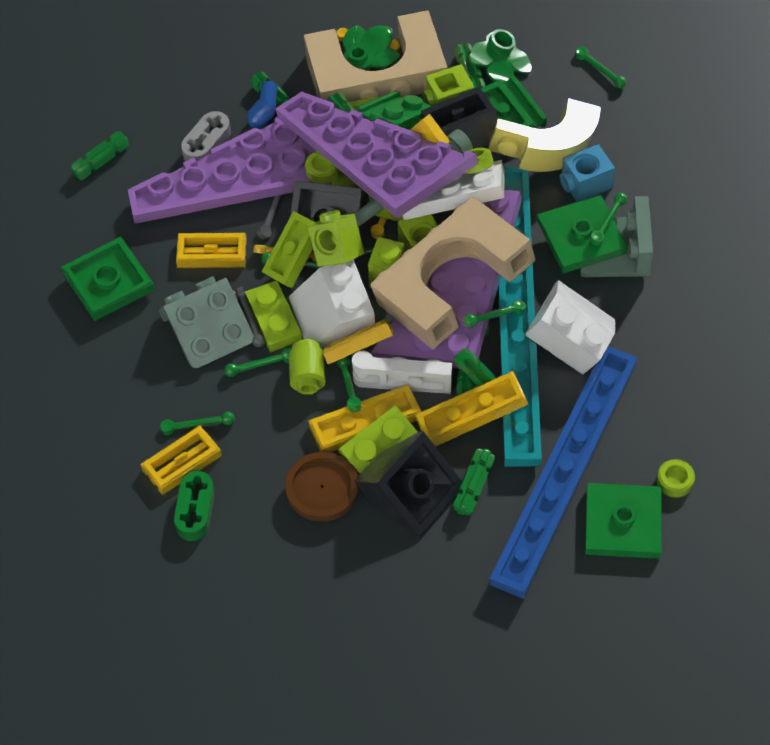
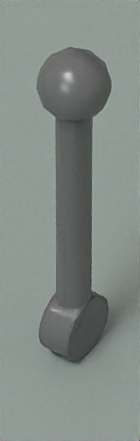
(265, 231)
(258, 339)

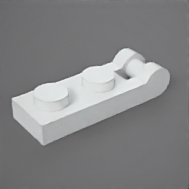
(396, 372)

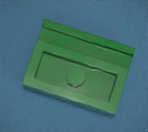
(514, 103)
(395, 109)

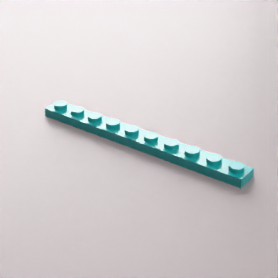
(517, 350)

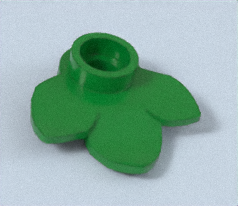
(369, 47)
(499, 56)

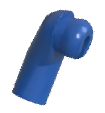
(265, 107)

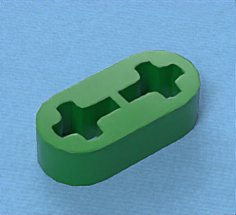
(187, 504)

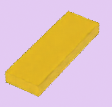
(472, 409)
(340, 426)

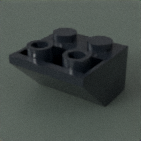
(469, 113)

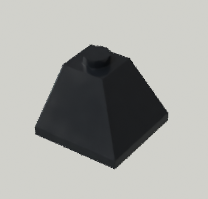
(410, 483)

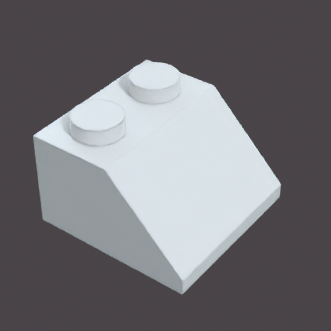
(332, 304)
(572, 328)

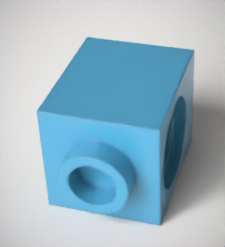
(587, 173)

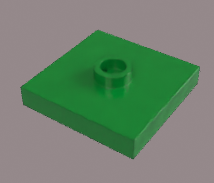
(570, 230)
(107, 278)
(623, 520)

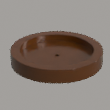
(321, 486)

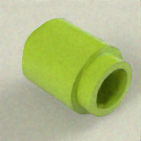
(306, 366)

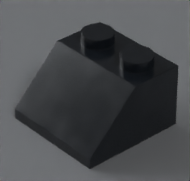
(315, 199)

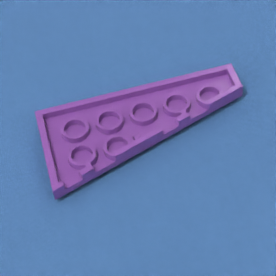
(377, 155)
(237, 171)
(468, 288)

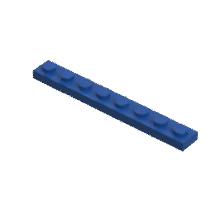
(562, 473)

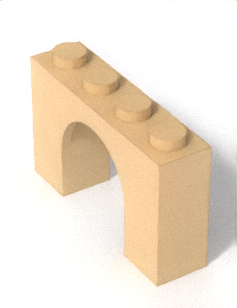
(335, 74)
(468, 232)

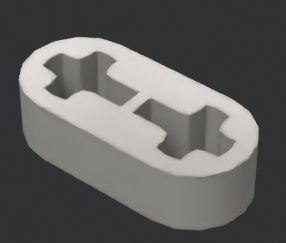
(201, 135)

